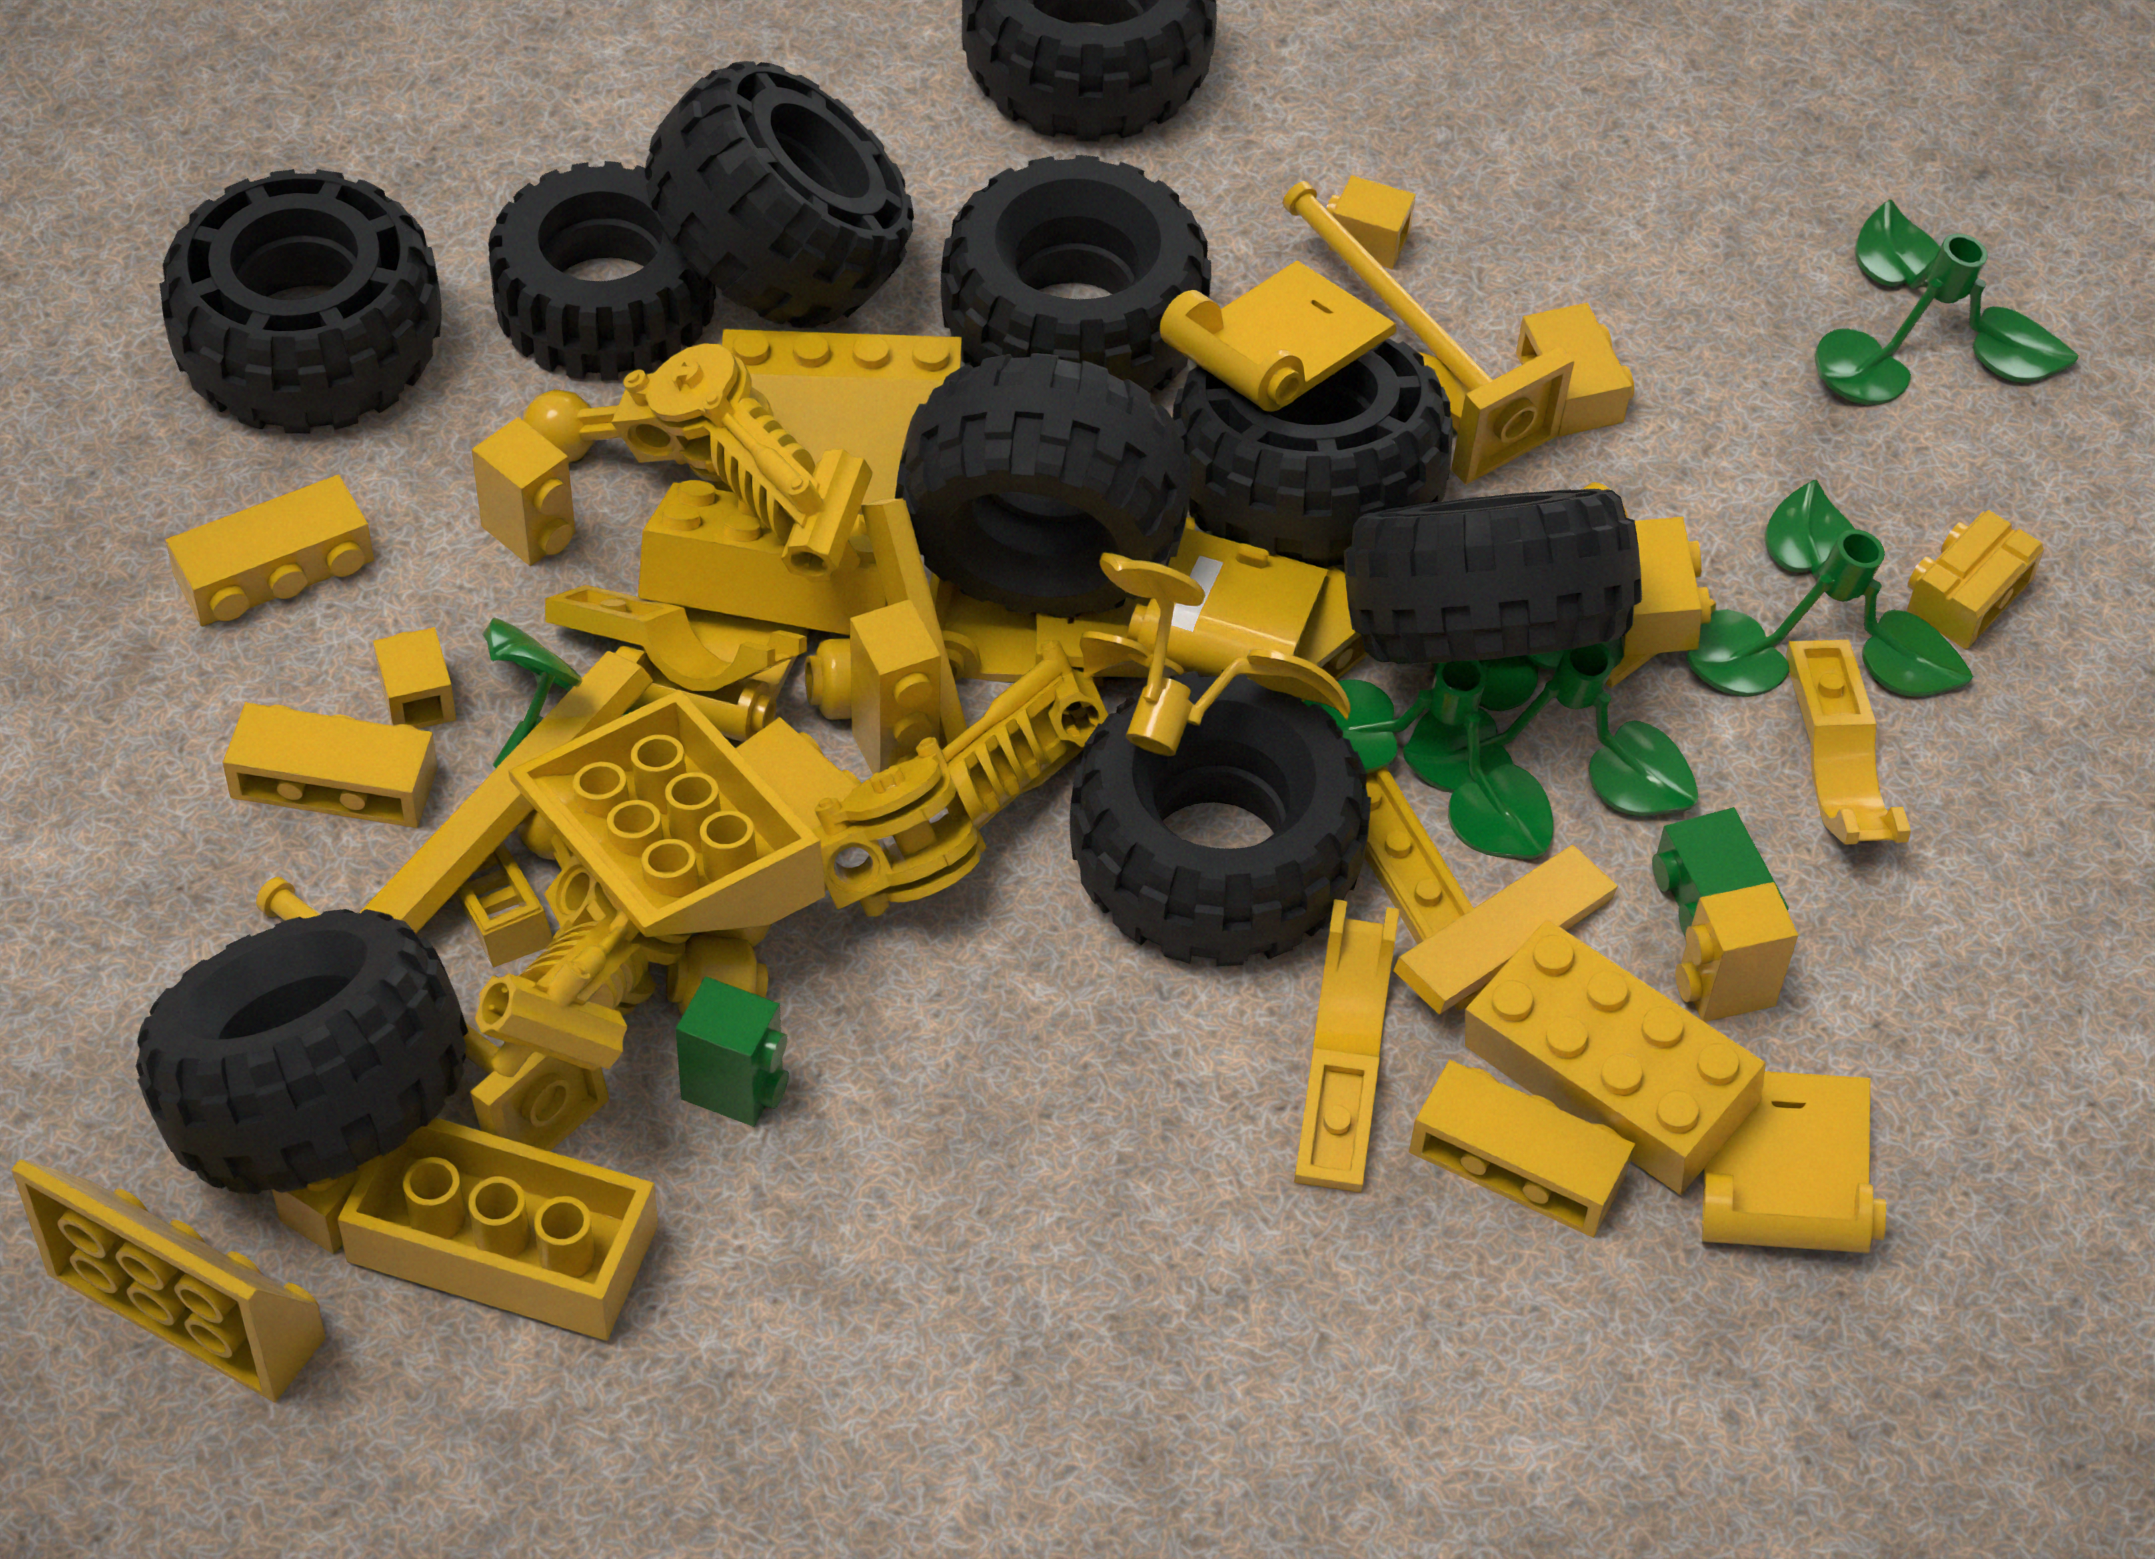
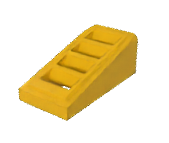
(512, 932)

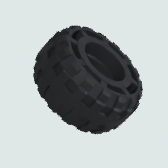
(1084, 75)
(778, 194)
(1073, 226)
(314, 355)
(1308, 471)
(1035, 474)
(1493, 576)
(1250, 753)
(302, 1051)

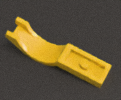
(667, 637)
(1842, 742)
(1346, 1051)

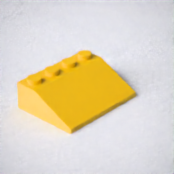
(846, 390)
(675, 822)
(170, 1280)

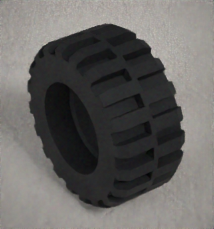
(587, 322)

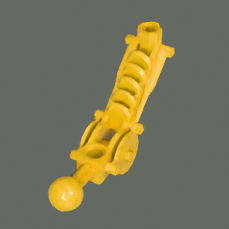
(709, 416)
(1008, 751)
(583, 982)

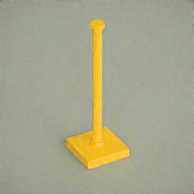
(1498, 415)
(534, 1106)

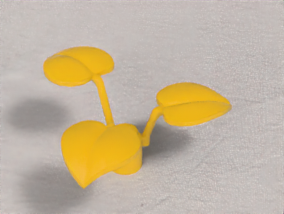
(1164, 702)

